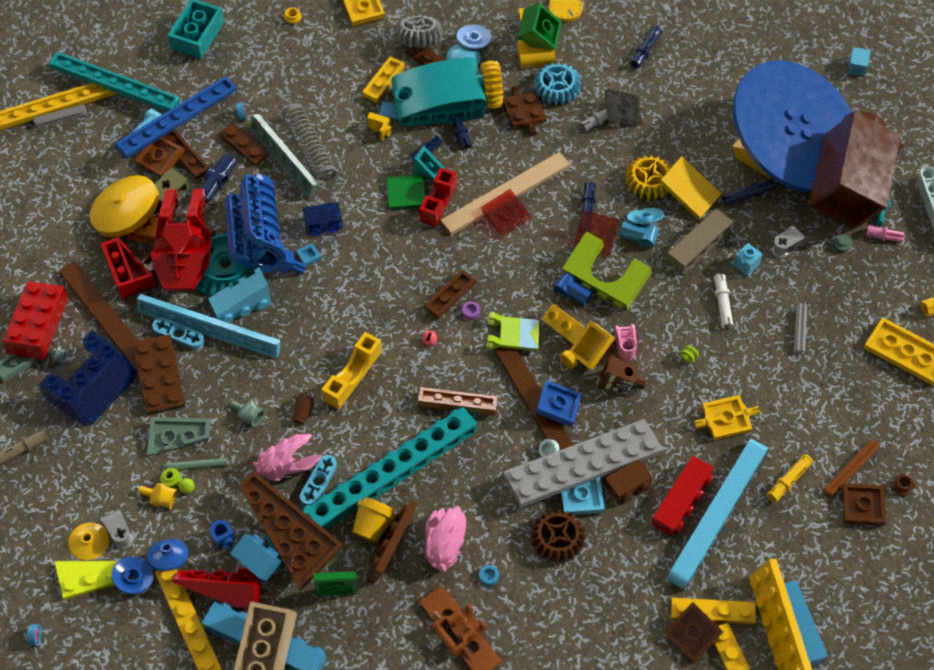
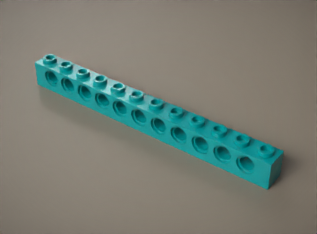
(459, 418)

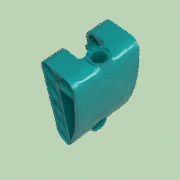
(439, 92)

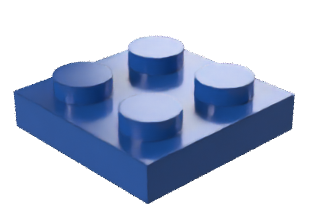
(558, 403)

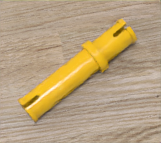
(784, 484)

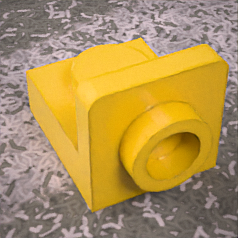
(379, 123)

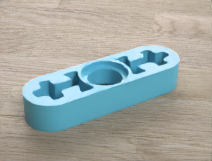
(173, 327)
(315, 474)

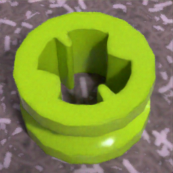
(689, 354)

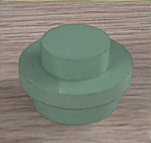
(842, 242)
(58, 355)

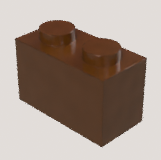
(628, 482)

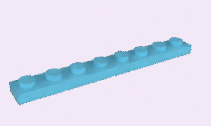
(209, 326)

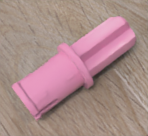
(883, 233)

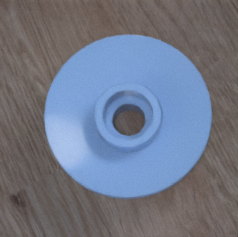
(473, 36)

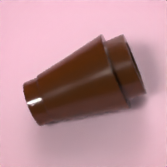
(303, 407)

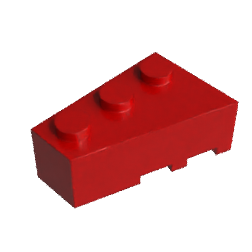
(127, 271)

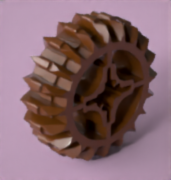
(570, 547)

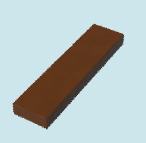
(189, 159)

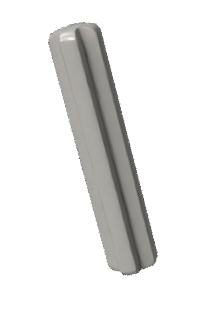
(59, 116)
(800, 328)

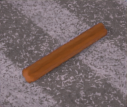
(851, 468)

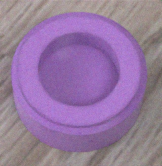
(470, 310)

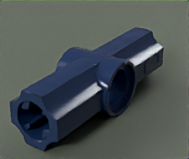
(217, 176)

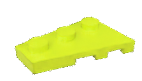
(83, 576)

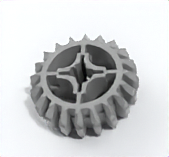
(418, 31)

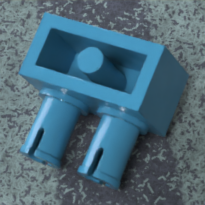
(256, 557)

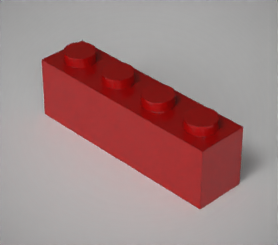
(682, 496)

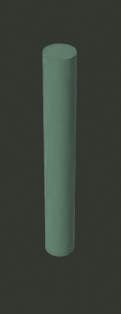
(198, 464)

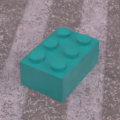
(196, 28)

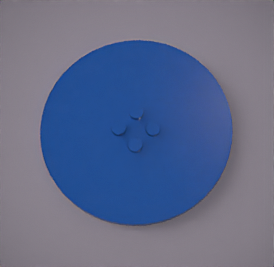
(782, 119)

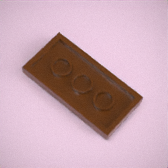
(158, 374)
(392, 539)

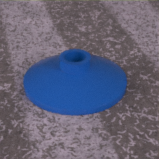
(167, 554)
(134, 567)

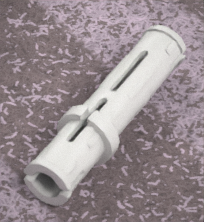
(722, 295)

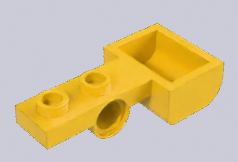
(531, 56)
(588, 341)

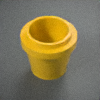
(372, 519)

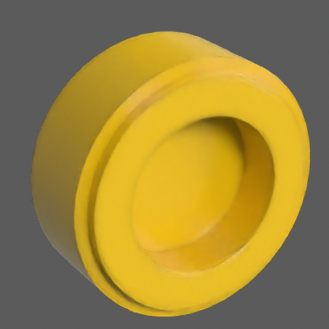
(568, 359)

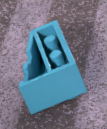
(242, 298)

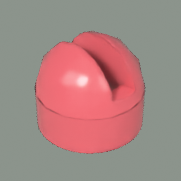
(433, 338)

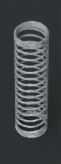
(320, 170)

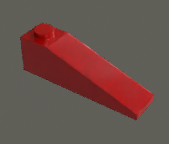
(230, 588)

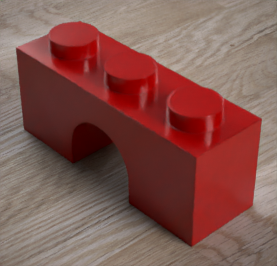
(435, 204)

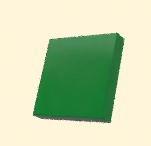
(405, 191)
(336, 583)

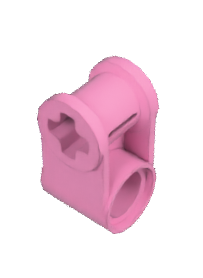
(625, 340)

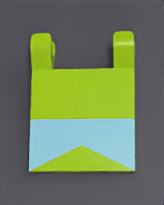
(514, 333)

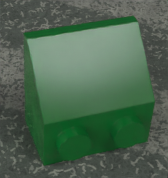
(539, 27)

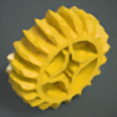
(492, 84)
(640, 170)

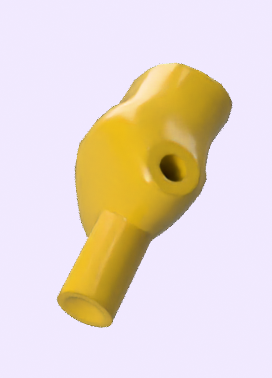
(160, 495)

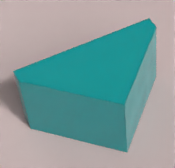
(426, 164)

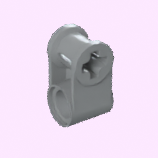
(788, 242)
(117, 527)

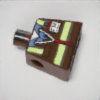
(620, 376)

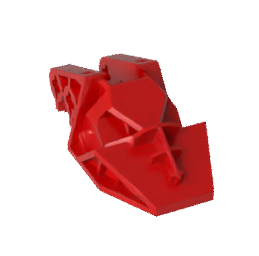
(181, 249)

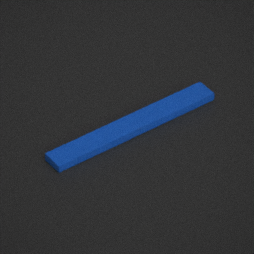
(175, 117)

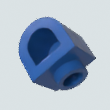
(222, 534)

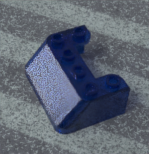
(93, 385)

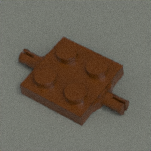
(524, 110)

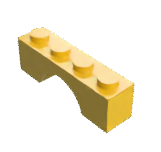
(342, 385)

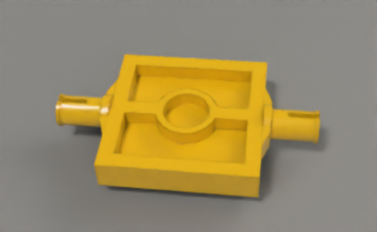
(727, 417)

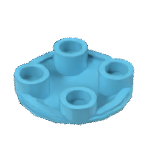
(460, 51)

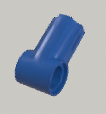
(568, 286)

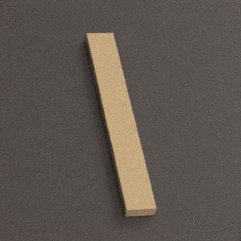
(519, 186)

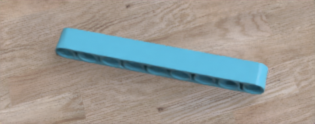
(716, 514)

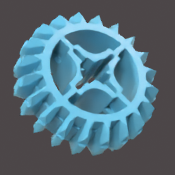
(556, 79)

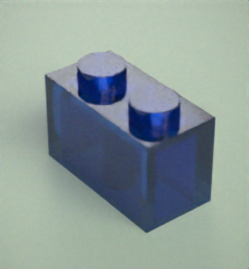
(322, 218)

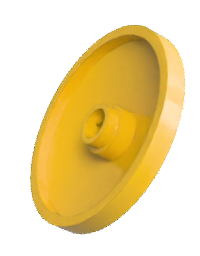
(124, 206)

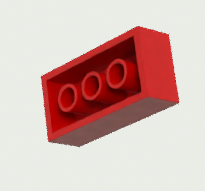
(35, 320)

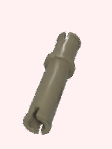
(26, 444)

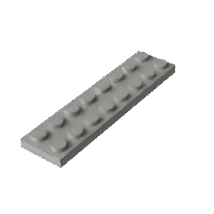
(582, 463)

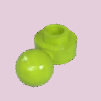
(185, 485)

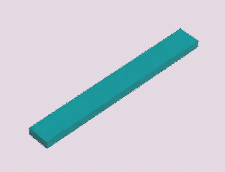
(113, 82)

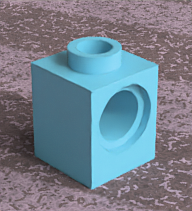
(859, 61)
(747, 259)

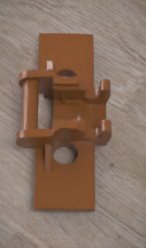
(463, 626)

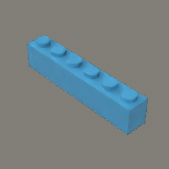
(230, 626)

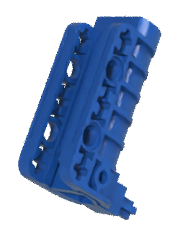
(257, 228)

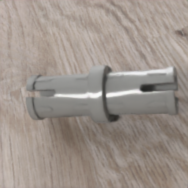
(596, 119)

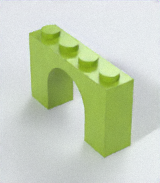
(621, 291)

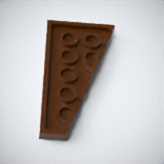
(296, 537)

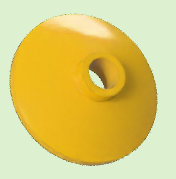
(88, 549)

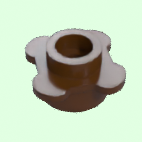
(903, 479)

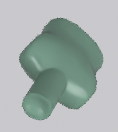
(249, 413)

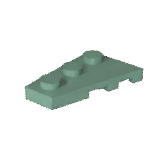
(175, 433)

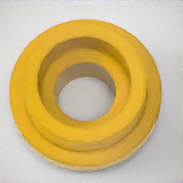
(292, 12)

